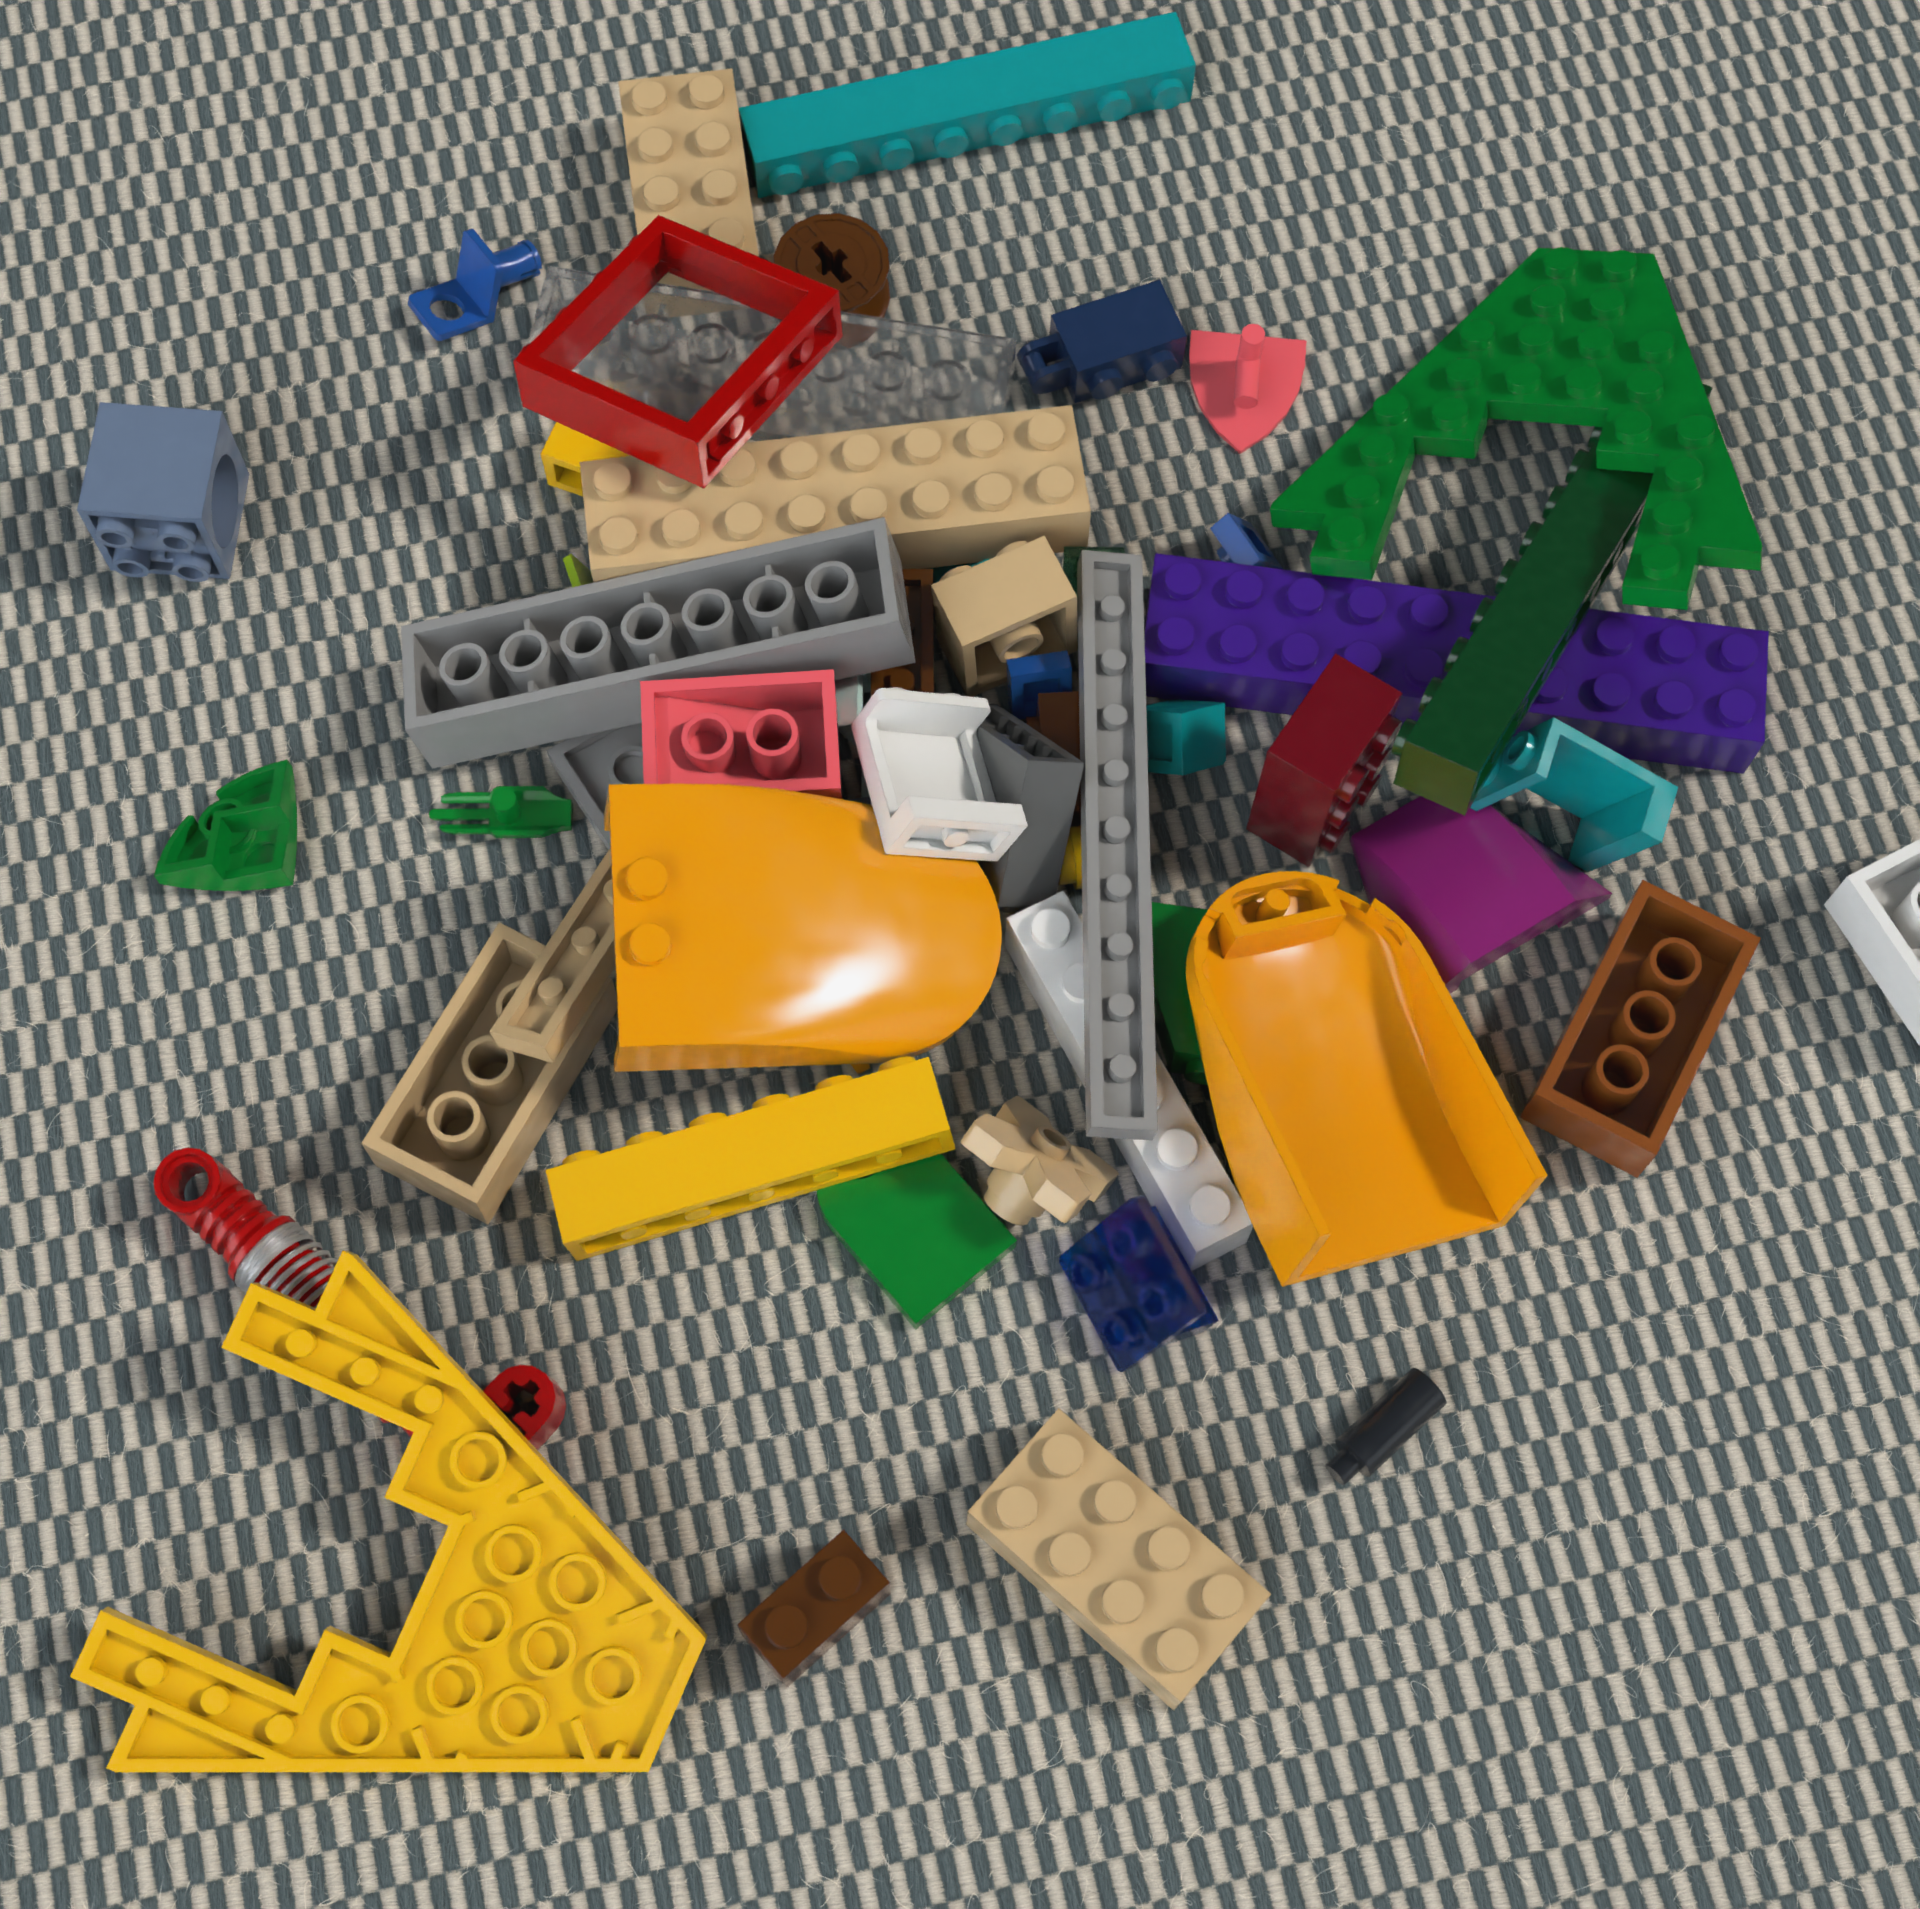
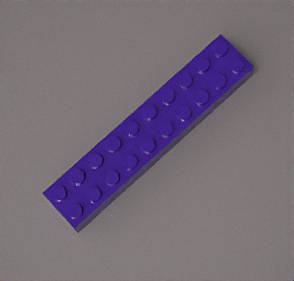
(1624, 680)

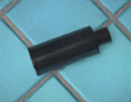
(1386, 1426)

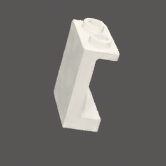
(932, 777)

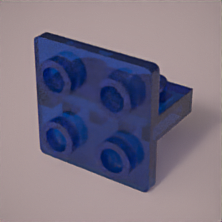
(1136, 1284)

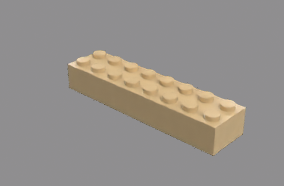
(944, 486)

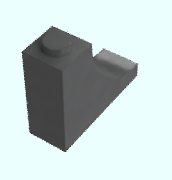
(1046, 782)

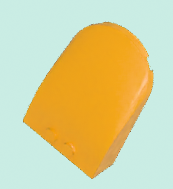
(785, 932)
(1346, 1080)

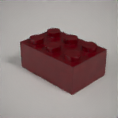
(1325, 761)

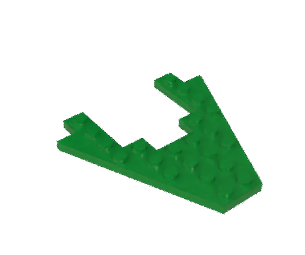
(1555, 344)

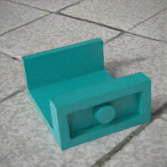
(1617, 799)

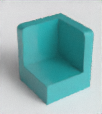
(1185, 736)

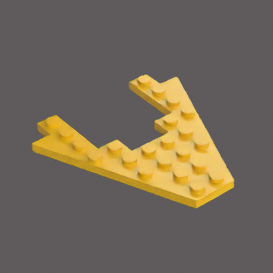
(524, 1643)

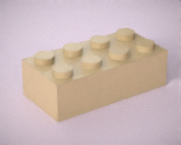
(688, 157)
(473, 1109)
(1116, 1558)

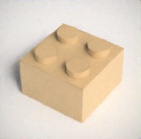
(1004, 612)

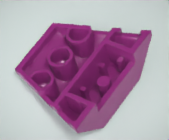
(1469, 883)

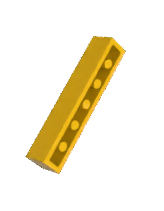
(749, 1157)

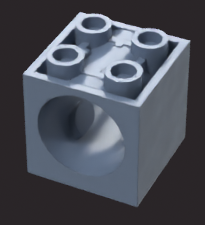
(164, 491)

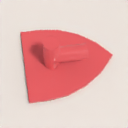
(1245, 381)

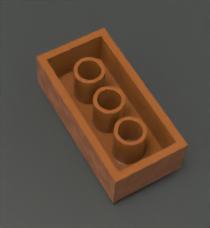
(1640, 1029)

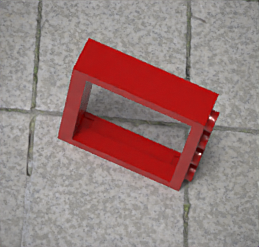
(744, 401)

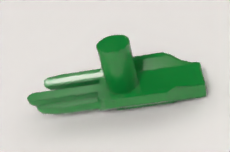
(511, 812)

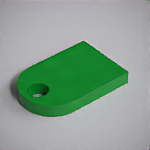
(916, 1233)

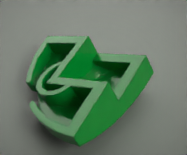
(241, 839)

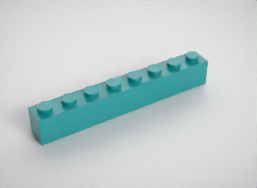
(967, 104)

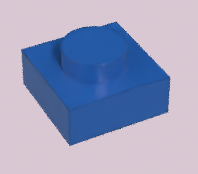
(1242, 543)
(1036, 675)

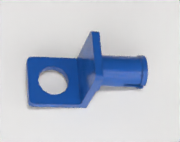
(476, 285)

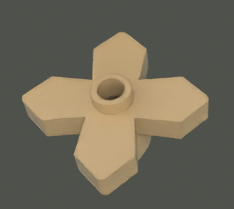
(1034, 1165)

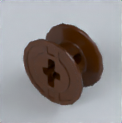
(842, 255)

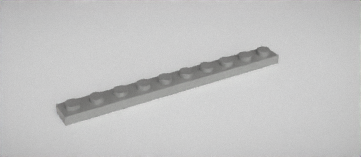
(1115, 850)

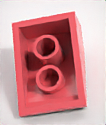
(744, 731)

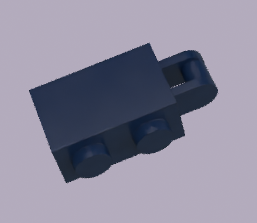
(1107, 345)

